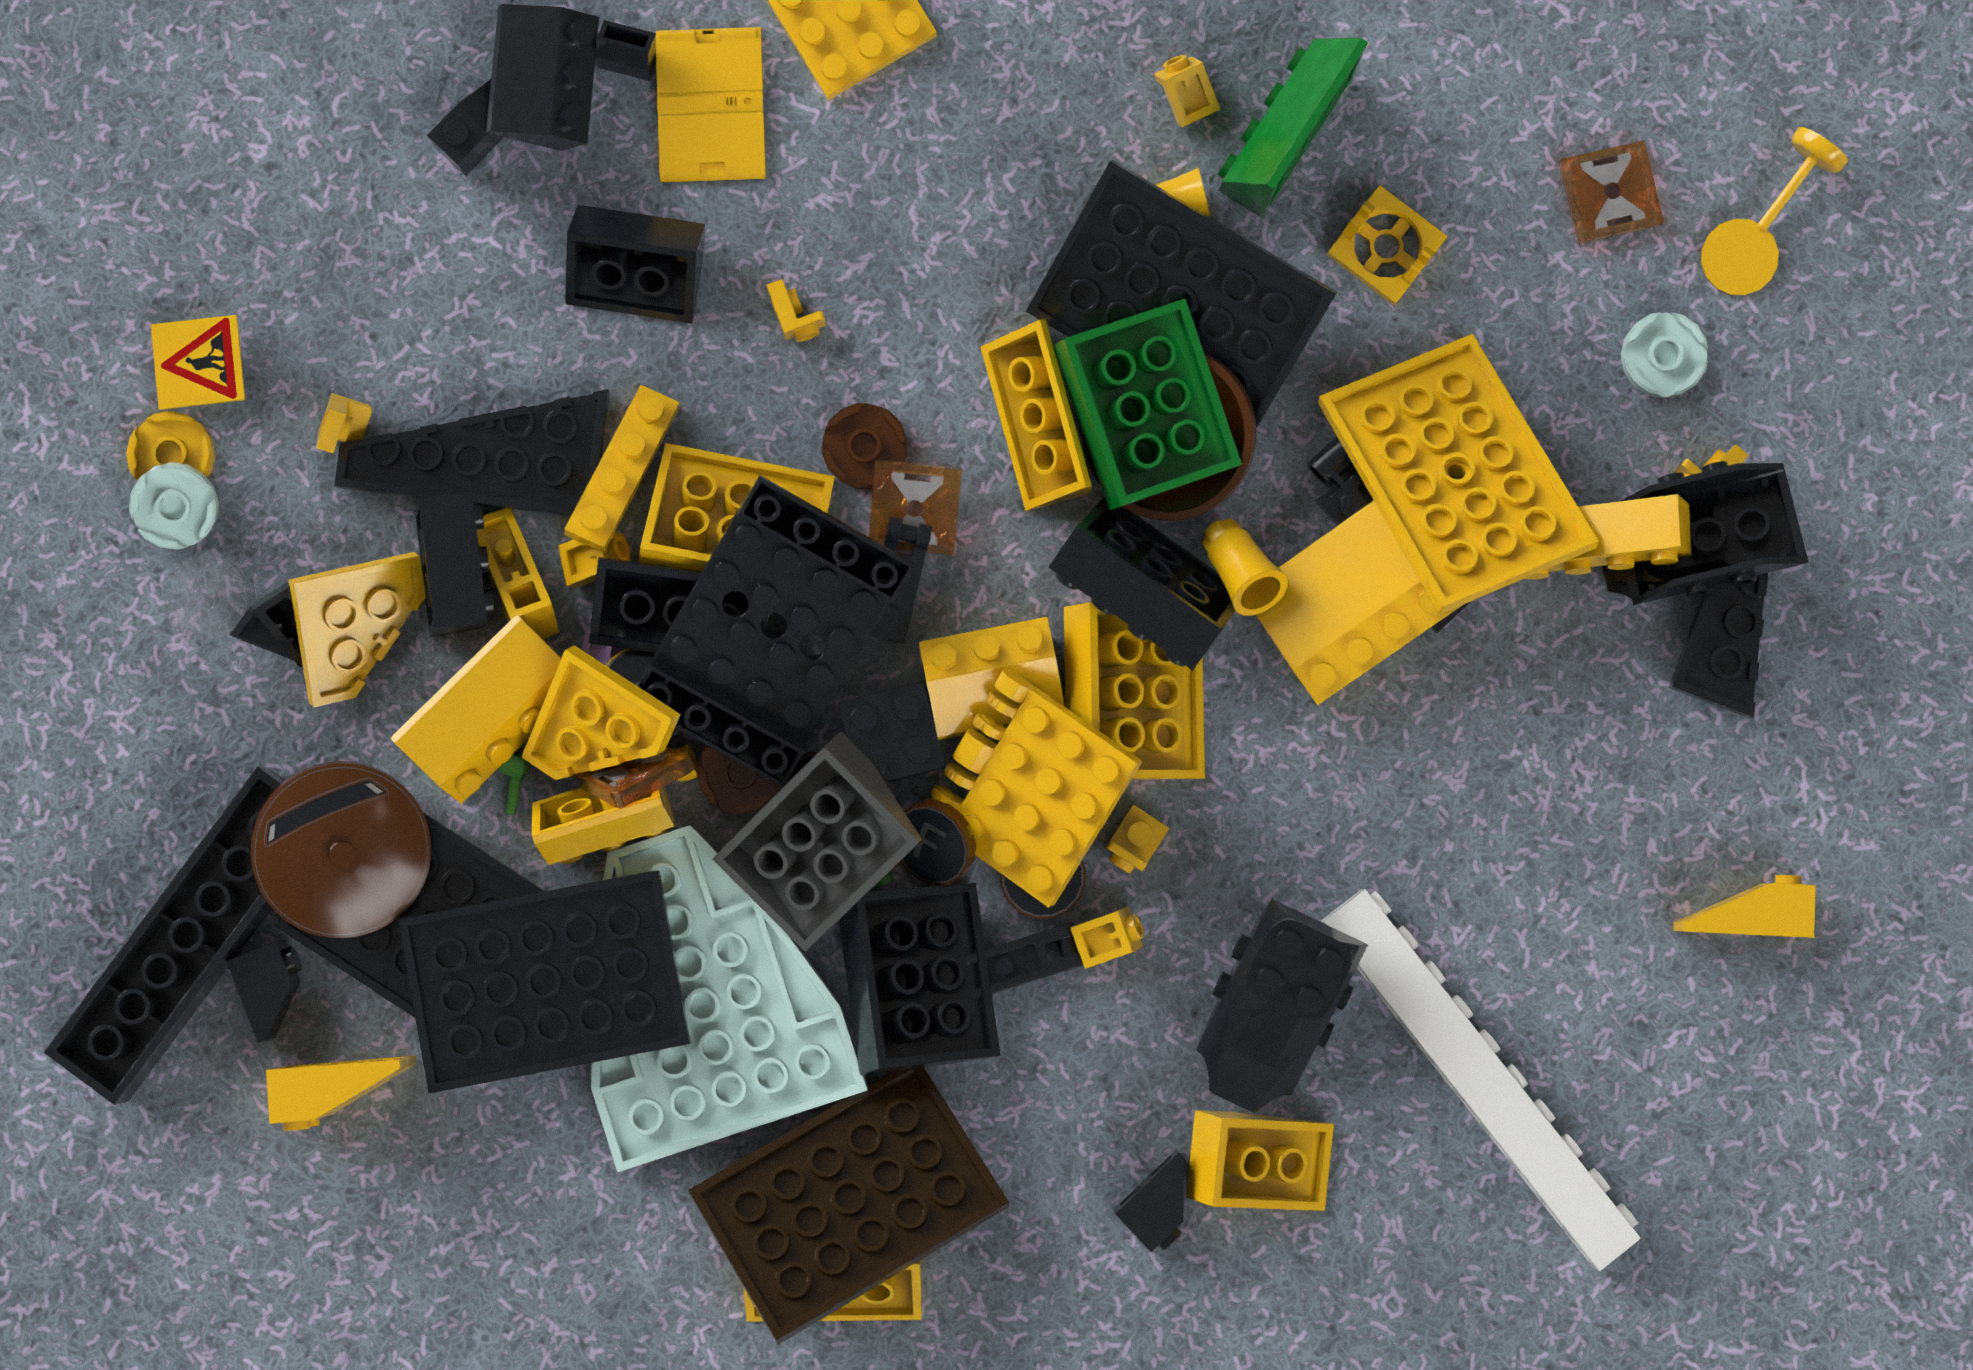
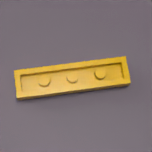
(622, 468)

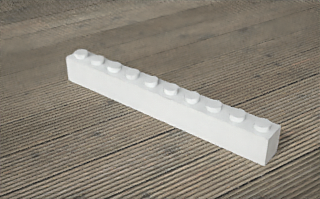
(1483, 1082)

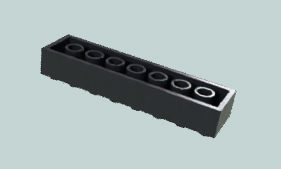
(170, 956)

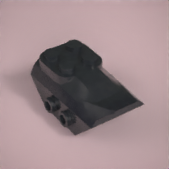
(1738, 528)
(1276, 1005)

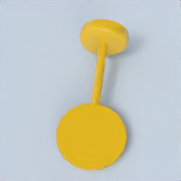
(1742, 253)

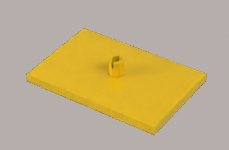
(1457, 473)

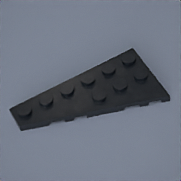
(507, 458)

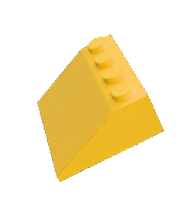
(699, 497)
(1348, 604)
(1134, 694)

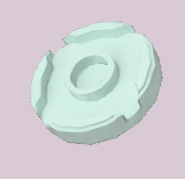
(1656, 367)
(174, 505)

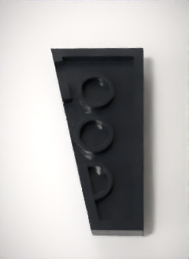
(1723, 648)

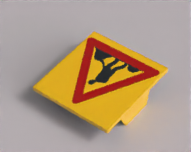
(198, 362)

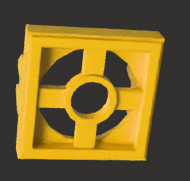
(1380, 203)

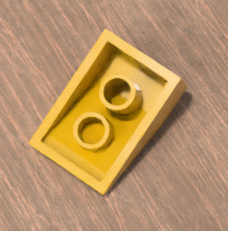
(312, 1091)
(1259, 1161)

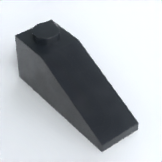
(462, 132)

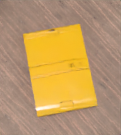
(710, 104)

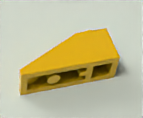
(515, 573)
(1765, 909)

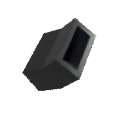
(626, 50)

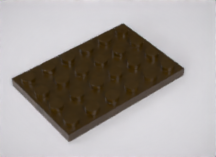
(847, 1200)

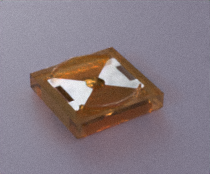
(1590, 205)
(938, 497)
(636, 778)

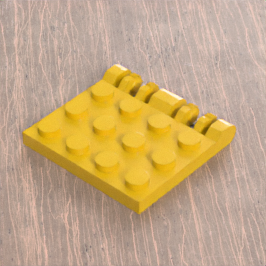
(1037, 789)

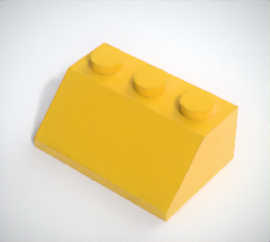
(966, 666)
(581, 823)

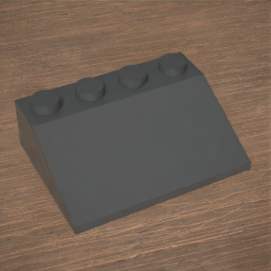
(820, 842)

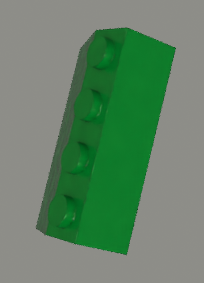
(1291, 121)
(1147, 404)

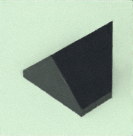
(272, 625)

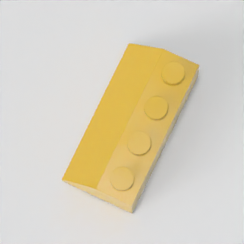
(482, 711)

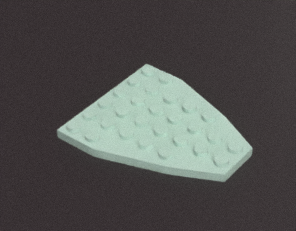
(756, 1014)

